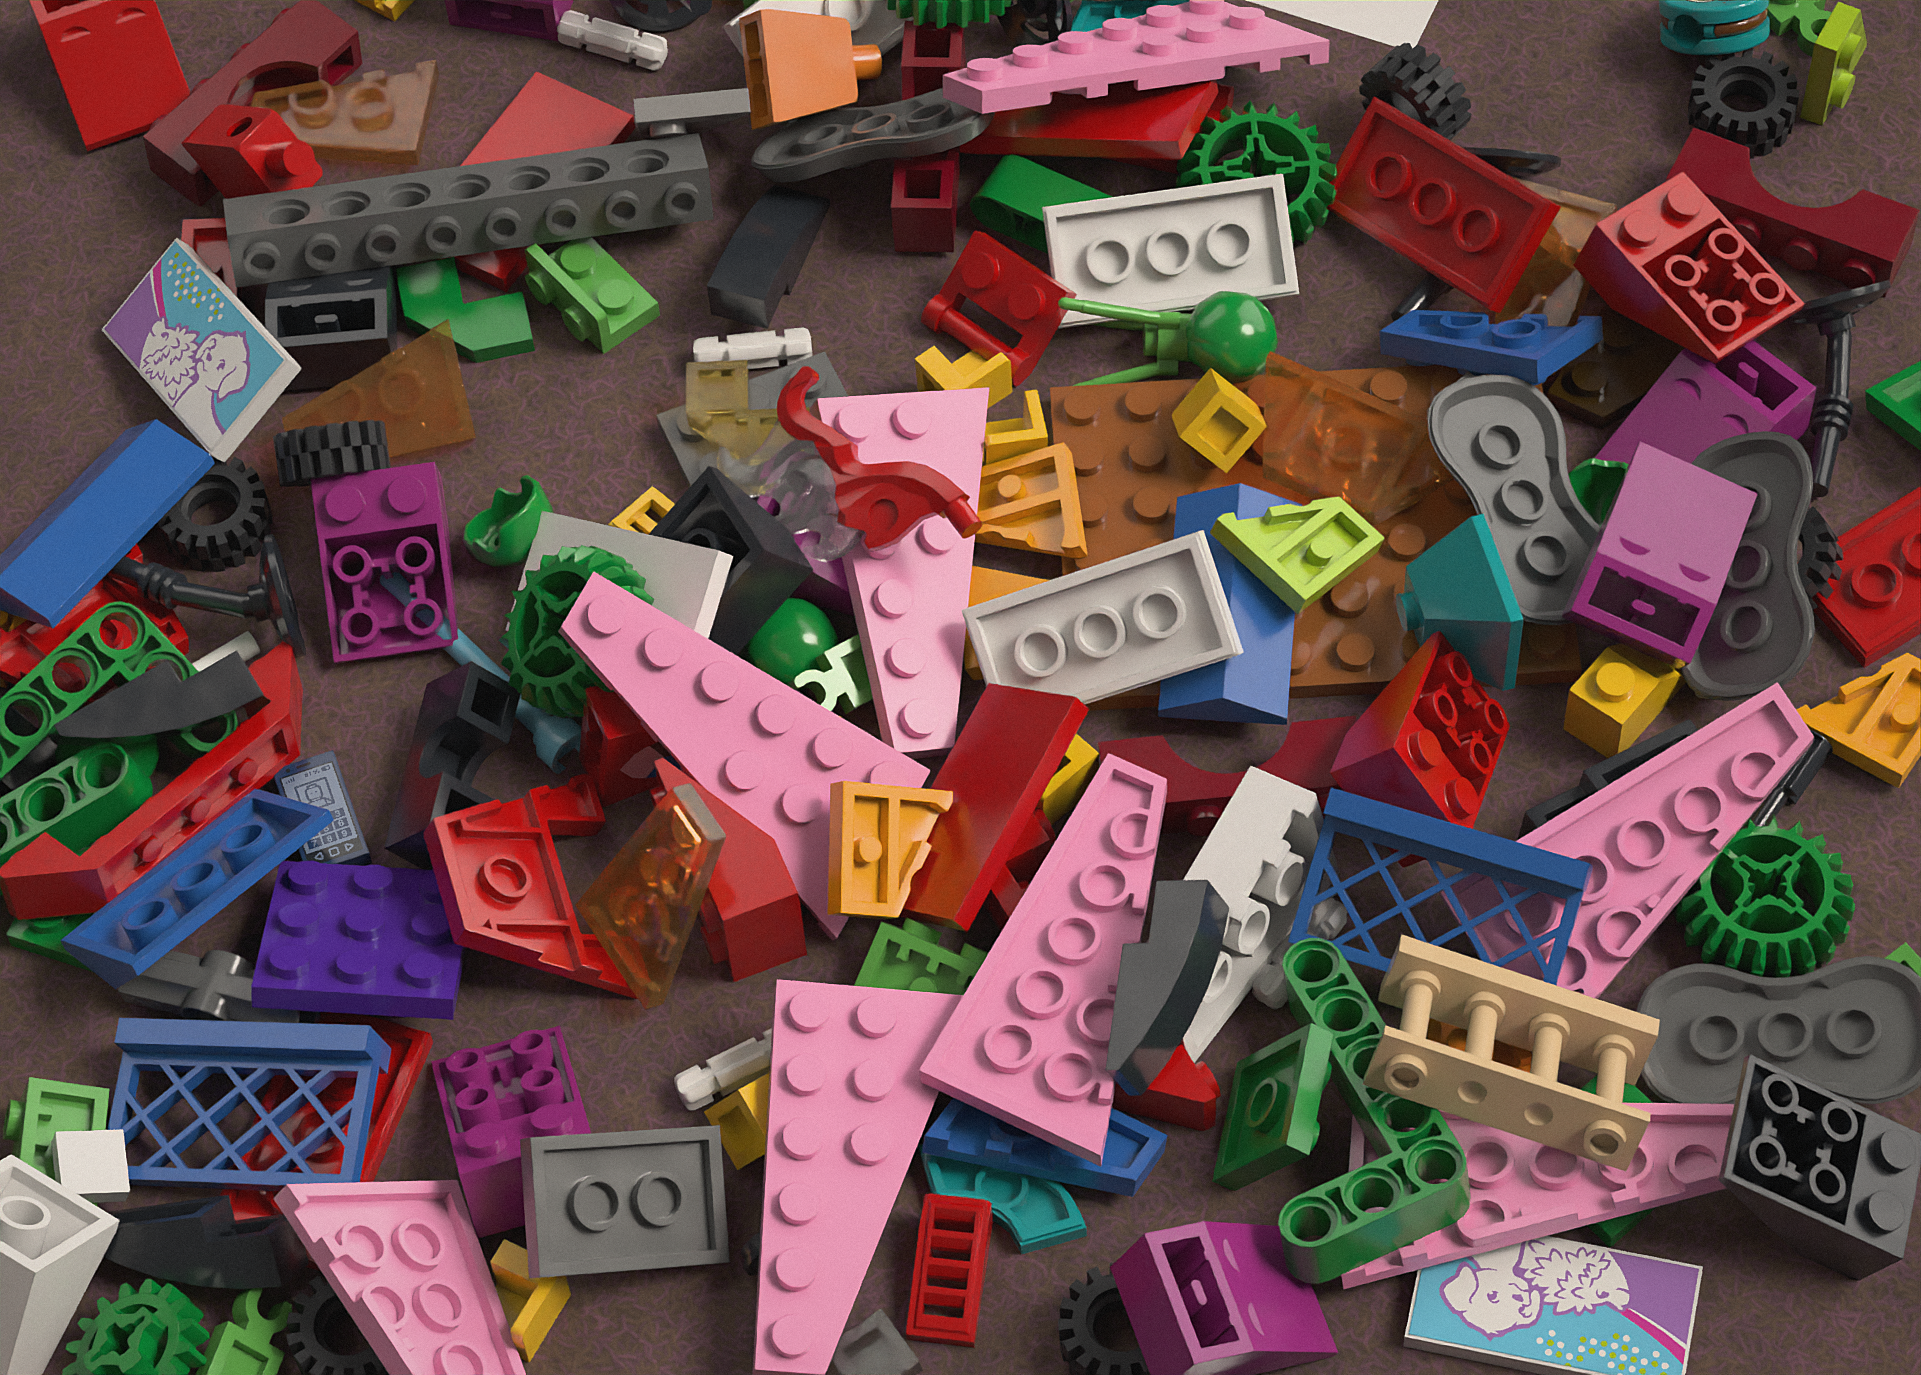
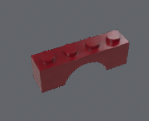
(297, 49)
(927, 185)
(1849, 241)
(1200, 797)

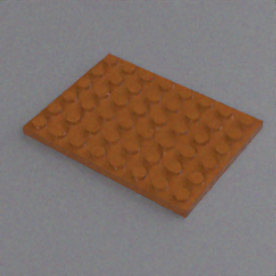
(1348, 639)

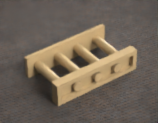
(1525, 1014)

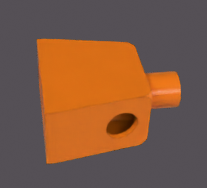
(801, 65)

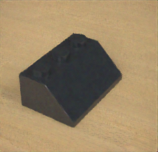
(765, 556)

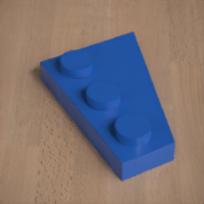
(1468, 342)
(984, 1140)

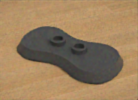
(864, 134)
(1510, 459)
(1763, 613)
(1836, 1027)

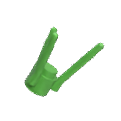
(1162, 337)

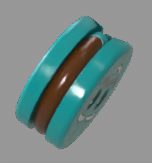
(1713, 25)

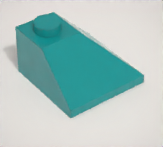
(1467, 597)

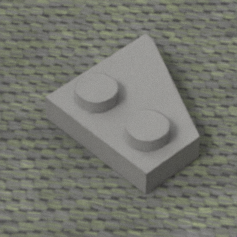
(689, 112)

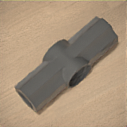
(205, 990)

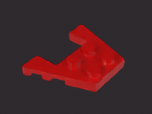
(32, 642)
(507, 884)

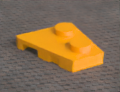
(1032, 503)
(1875, 720)
(878, 845)

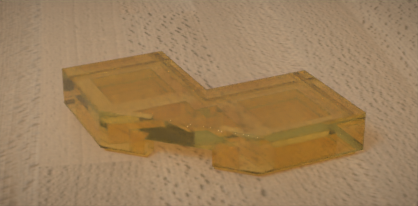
(720, 407)

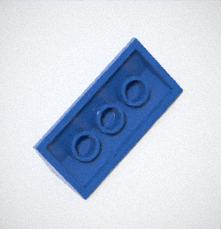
(97, 521)
(1257, 682)
(193, 884)

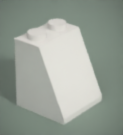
(46, 1262)

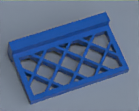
(1449, 845)
(263, 1052)

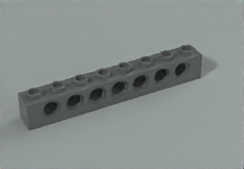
(467, 209)

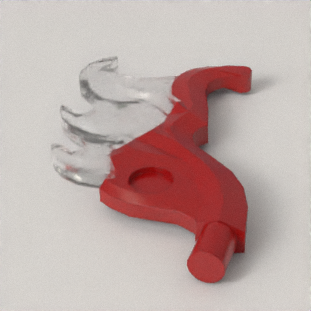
(829, 490)

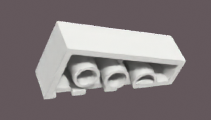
(1259, 868)

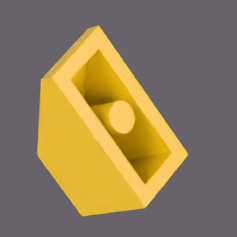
(1619, 698)

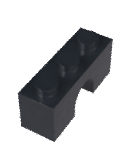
(456, 729)

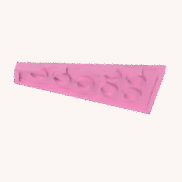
(1154, 50)
(914, 591)
(734, 728)
(1645, 841)
(1042, 1005)
(836, 1153)
(1537, 1190)
(407, 1273)

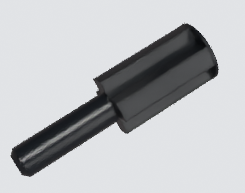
(1795, 781)

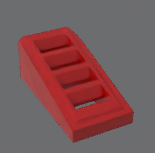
(957, 1215)

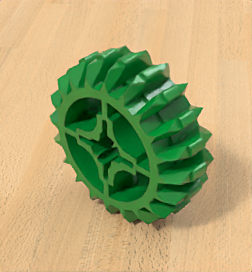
(1271, 148)
(538, 657)
(1770, 931)

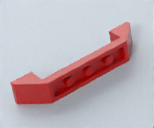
(55, 881)
(1182, 1090)

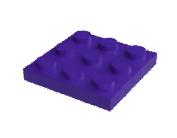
(357, 943)

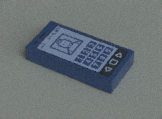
(322, 785)

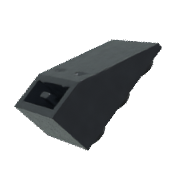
(334, 323)
(1821, 1170)

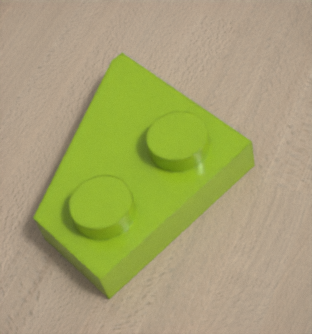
(1832, 63)
(1300, 548)

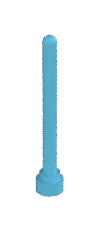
(552, 734)

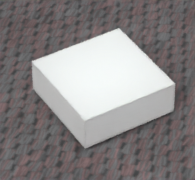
(92, 1164)

